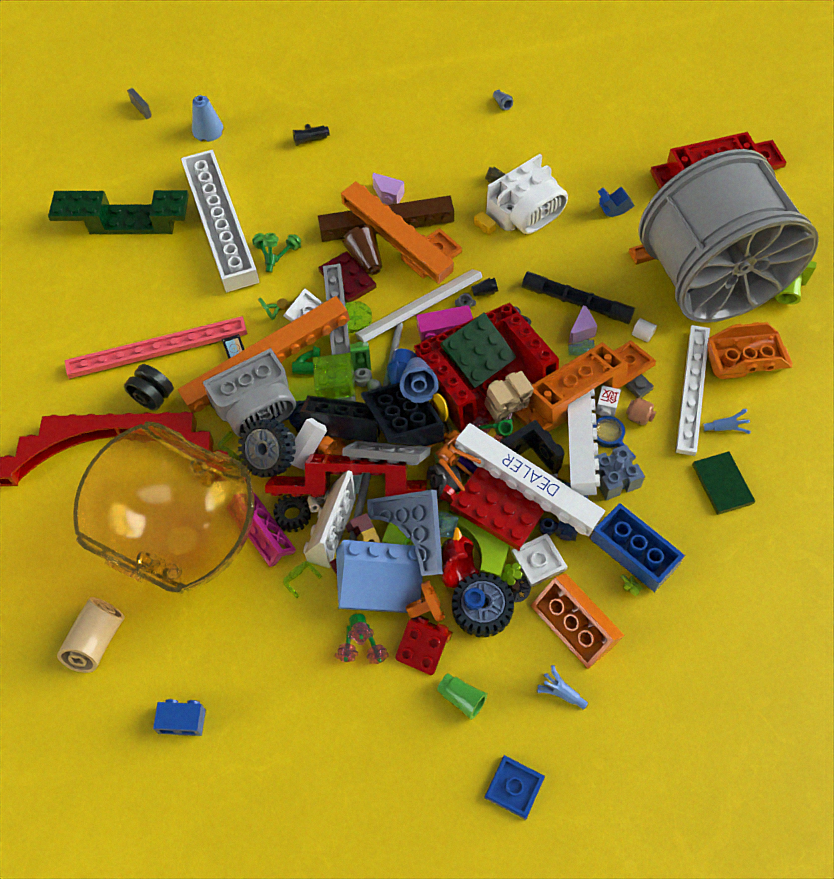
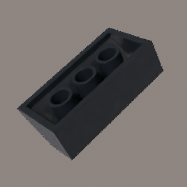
(341, 417)

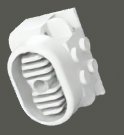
(526, 198)

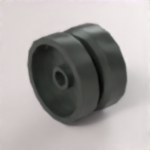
(148, 387)

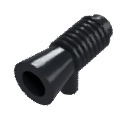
(310, 134)

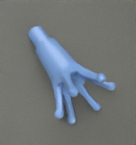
(729, 423)
(561, 689)

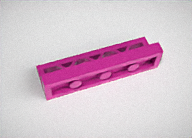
(266, 541)

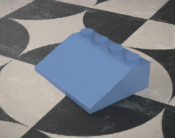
(377, 576)

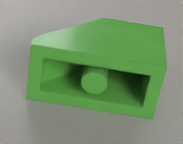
(360, 355)

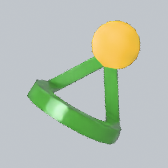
(281, 304)

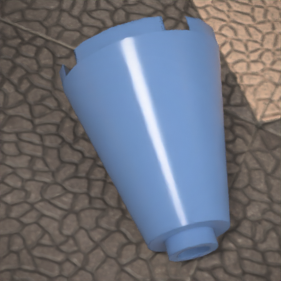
(205, 120)
(418, 381)

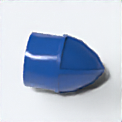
(398, 364)

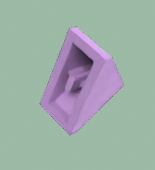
(584, 327)

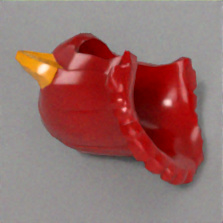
(457, 559)

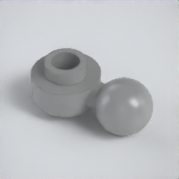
(364, 378)

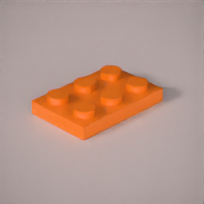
(445, 244)

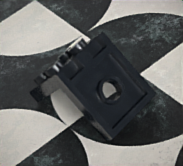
(540, 441)

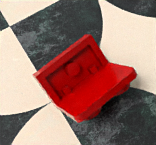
(423, 644)

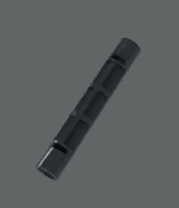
(613, 309)

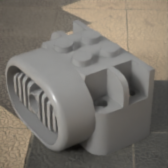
(251, 392)

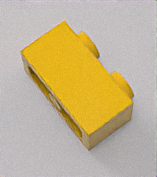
(485, 223)

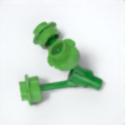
(270, 240)

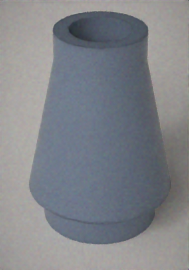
(504, 100)

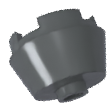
(440, 478)

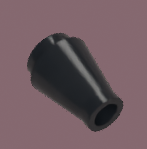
(485, 287)

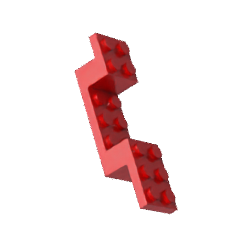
(684, 156)
(320, 466)

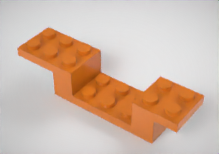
(595, 367)

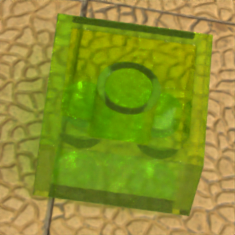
(334, 376)

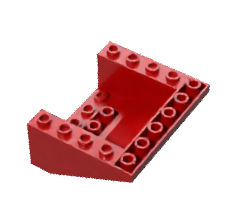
(466, 404)

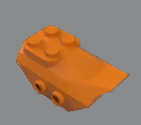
(747, 350)

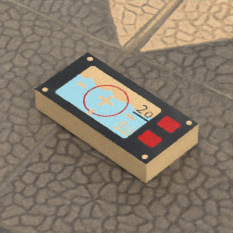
(233, 345)

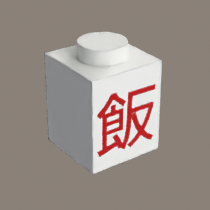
(608, 401)

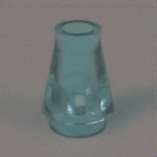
(581, 347)

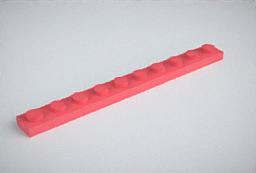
(154, 347)

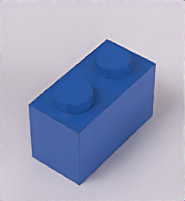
(179, 718)

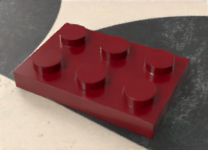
(355, 279)

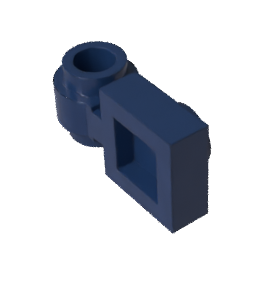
(562, 530)

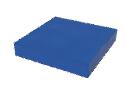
(514, 787)

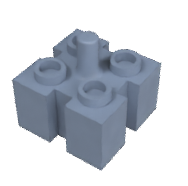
(618, 472)

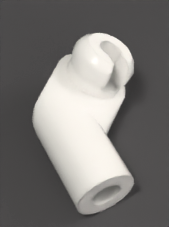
(314, 503)

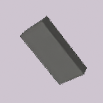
(139, 103)

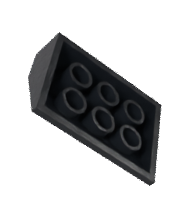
(402, 419)

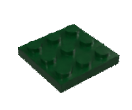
(478, 350)

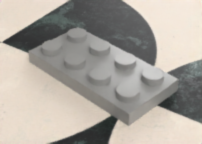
(391, 452)

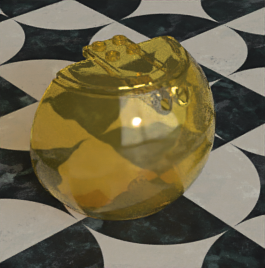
(164, 508)

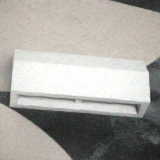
(307, 441)

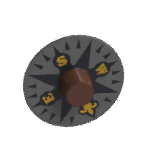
(520, 589)

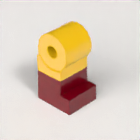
(363, 529)

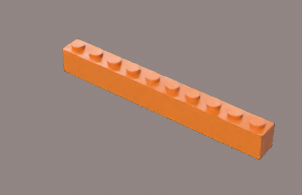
(283, 342)

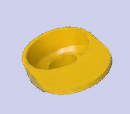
(440, 405)

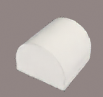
(644, 330)

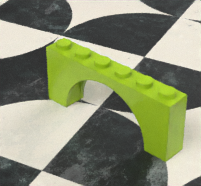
(491, 550)

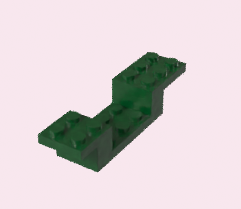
(120, 219)

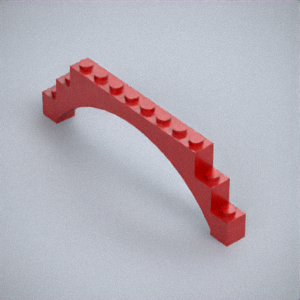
(64, 432)

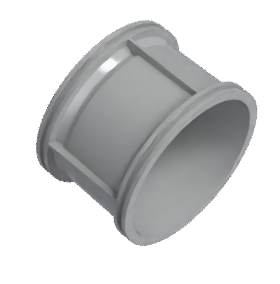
(727, 235)

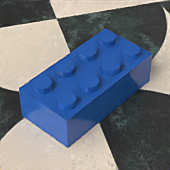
(637, 547)

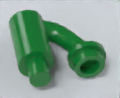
(301, 367)

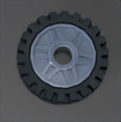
(279, 449)
(487, 619)

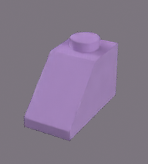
(388, 189)

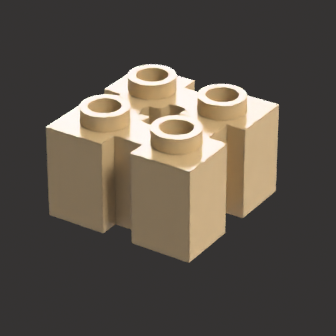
(508, 395)

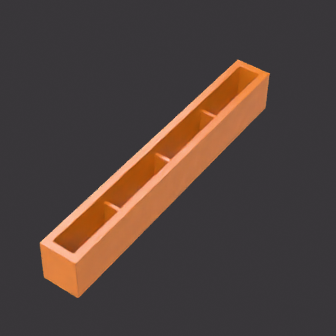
(397, 232)

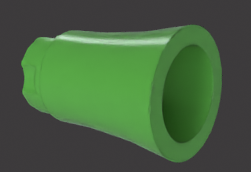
(462, 695)

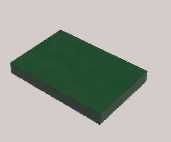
(723, 483)

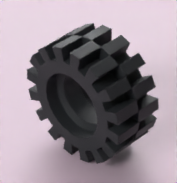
(294, 523)

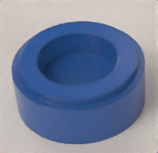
(474, 599)

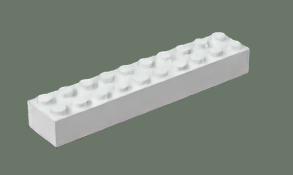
(220, 221)

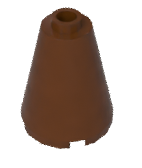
(364, 248)

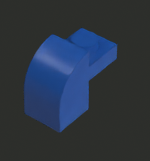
(615, 203)

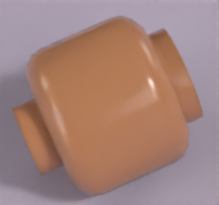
(641, 411)

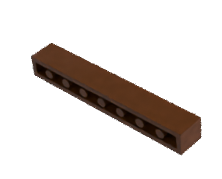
(414, 213)

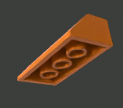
(576, 620)

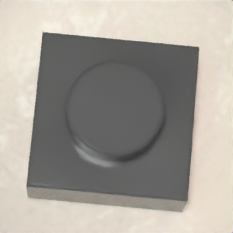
(639, 386)

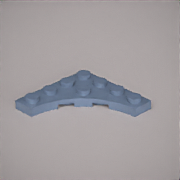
(418, 519)

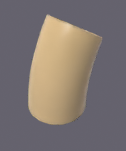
(90, 635)

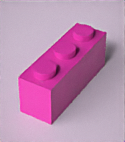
(437, 322)

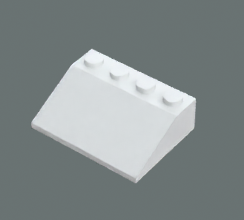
(331, 521)

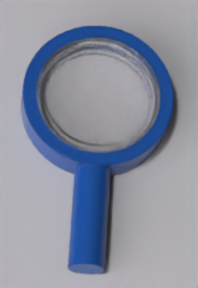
(610, 432)

